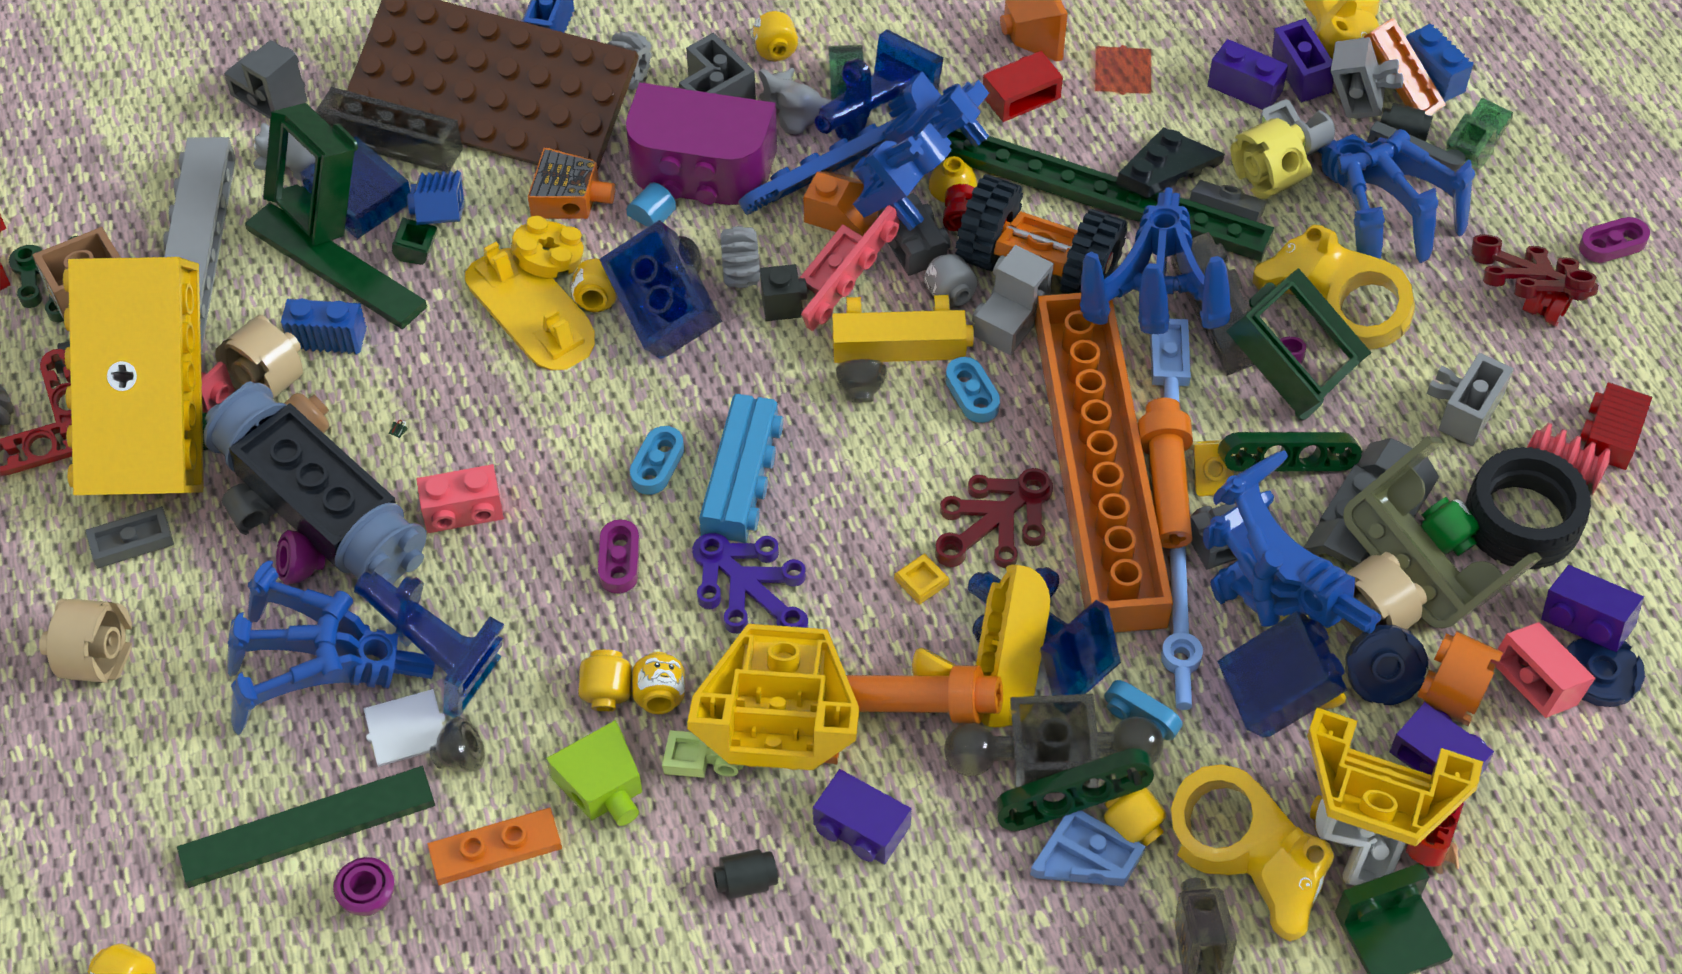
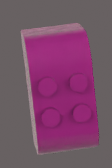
(700, 143)

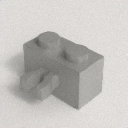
(1361, 79)
(1470, 398)

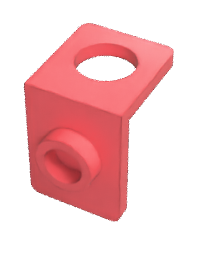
(215, 386)

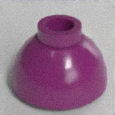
(297, 558)
(364, 886)

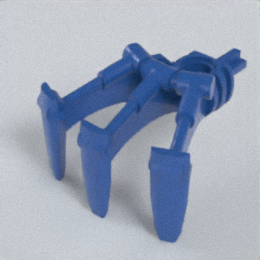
(1384, 163)
(1163, 232)
(1271, 568)
(337, 641)

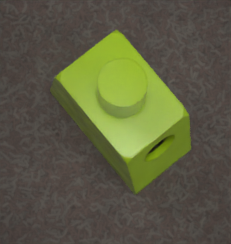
(599, 774)

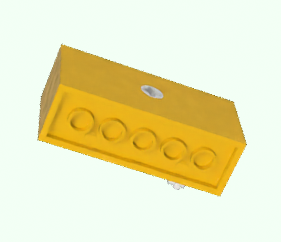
(144, 324)

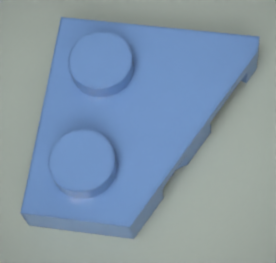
(1087, 853)

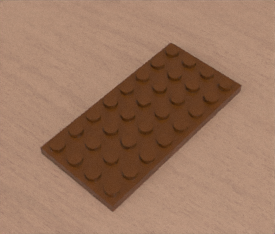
(497, 76)

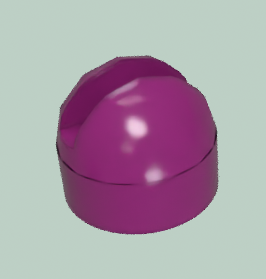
(1295, 346)

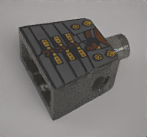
(1204, 921)

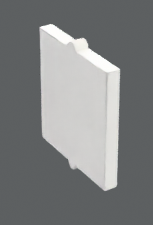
(403, 727)

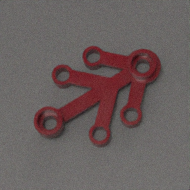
(1533, 272)
(996, 514)

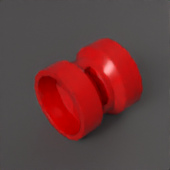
(955, 203)
(1549, 304)

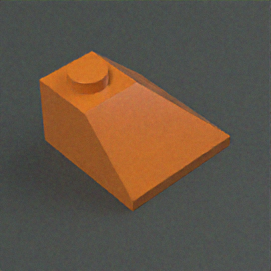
(1036, 26)
(831, 200)

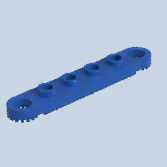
(839, 155)

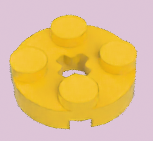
(538, 233)

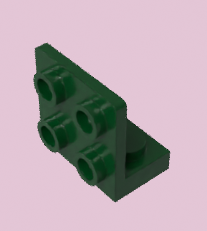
(1392, 924)

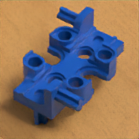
(917, 143)

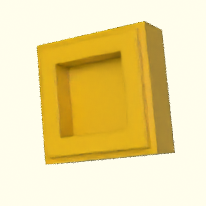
(921, 578)

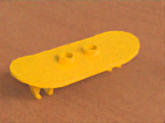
(531, 310)

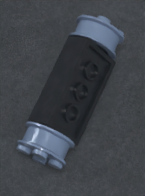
(313, 484)

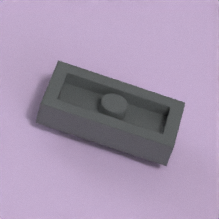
(1228, 199)
(129, 537)

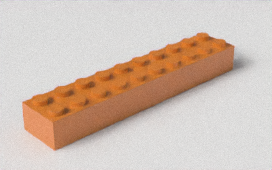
(1102, 465)

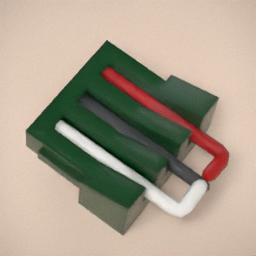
(398, 429)

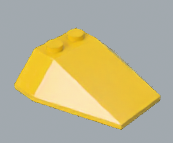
(776, 700)
(1383, 793)

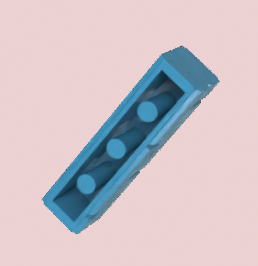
(740, 468)

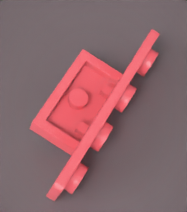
(842, 262)

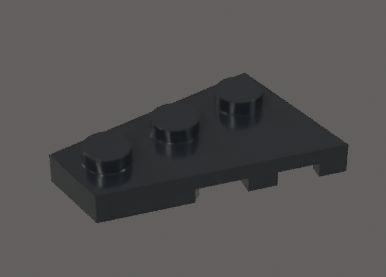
(1165, 161)

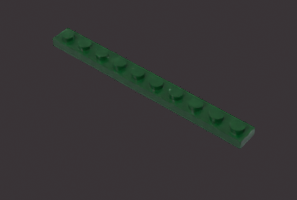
(1102, 192)

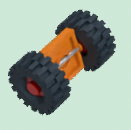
(996, 225)

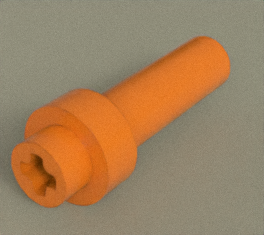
(1165, 436)
(962, 694)

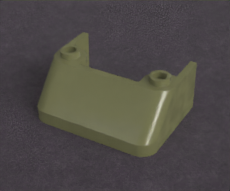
(1383, 524)

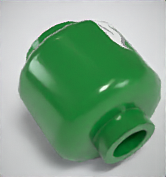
(1450, 526)

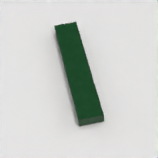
(337, 267)
(305, 826)

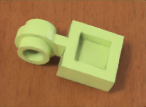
(689, 757)

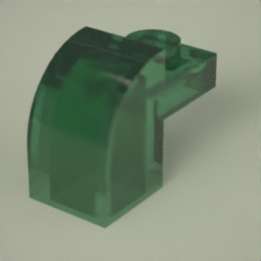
(837, 57)
(1480, 132)

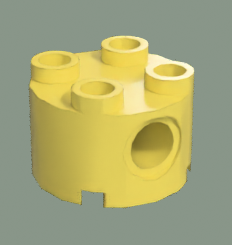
(1271, 157)

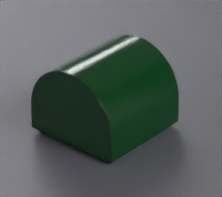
(413, 241)

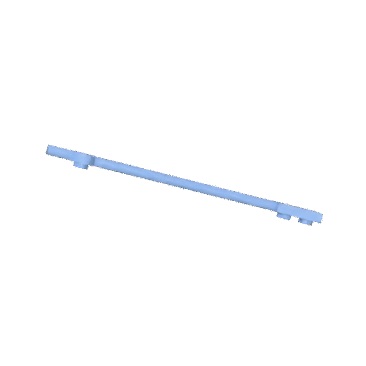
(1172, 369)

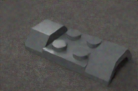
(1331, 533)

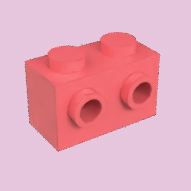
(460, 498)
(1551, 674)

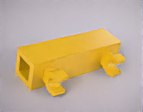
(901, 335)

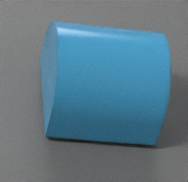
(652, 205)

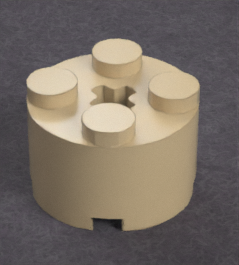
(261, 355)
(1388, 591)
(86, 631)

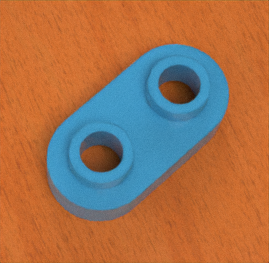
(974, 391)
(655, 462)
(1129, 701)

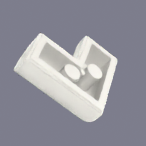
(1371, 852)

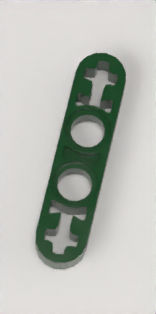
(1293, 443)
(1076, 794)

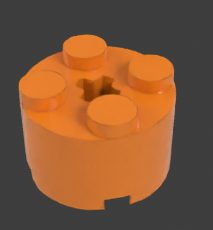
(1461, 676)

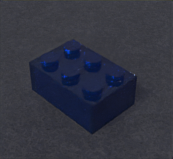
(660, 290)

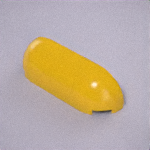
(1013, 635)

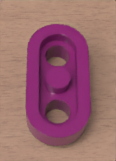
(1611, 239)
(618, 558)

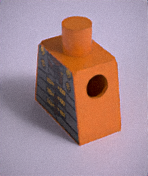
(567, 186)

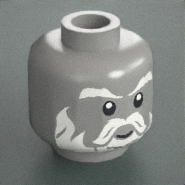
(951, 277)

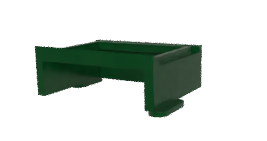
(325, 210)
(1277, 361)

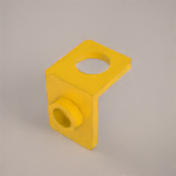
(1208, 467)

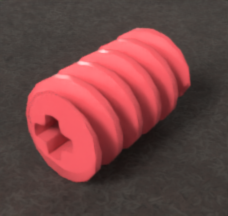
(1585, 461)

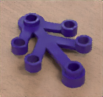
(746, 579)

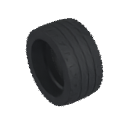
(1544, 474)

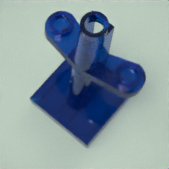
(895, 66)
(1072, 653)
(461, 657)

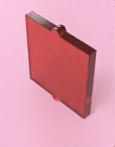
(1123, 70)

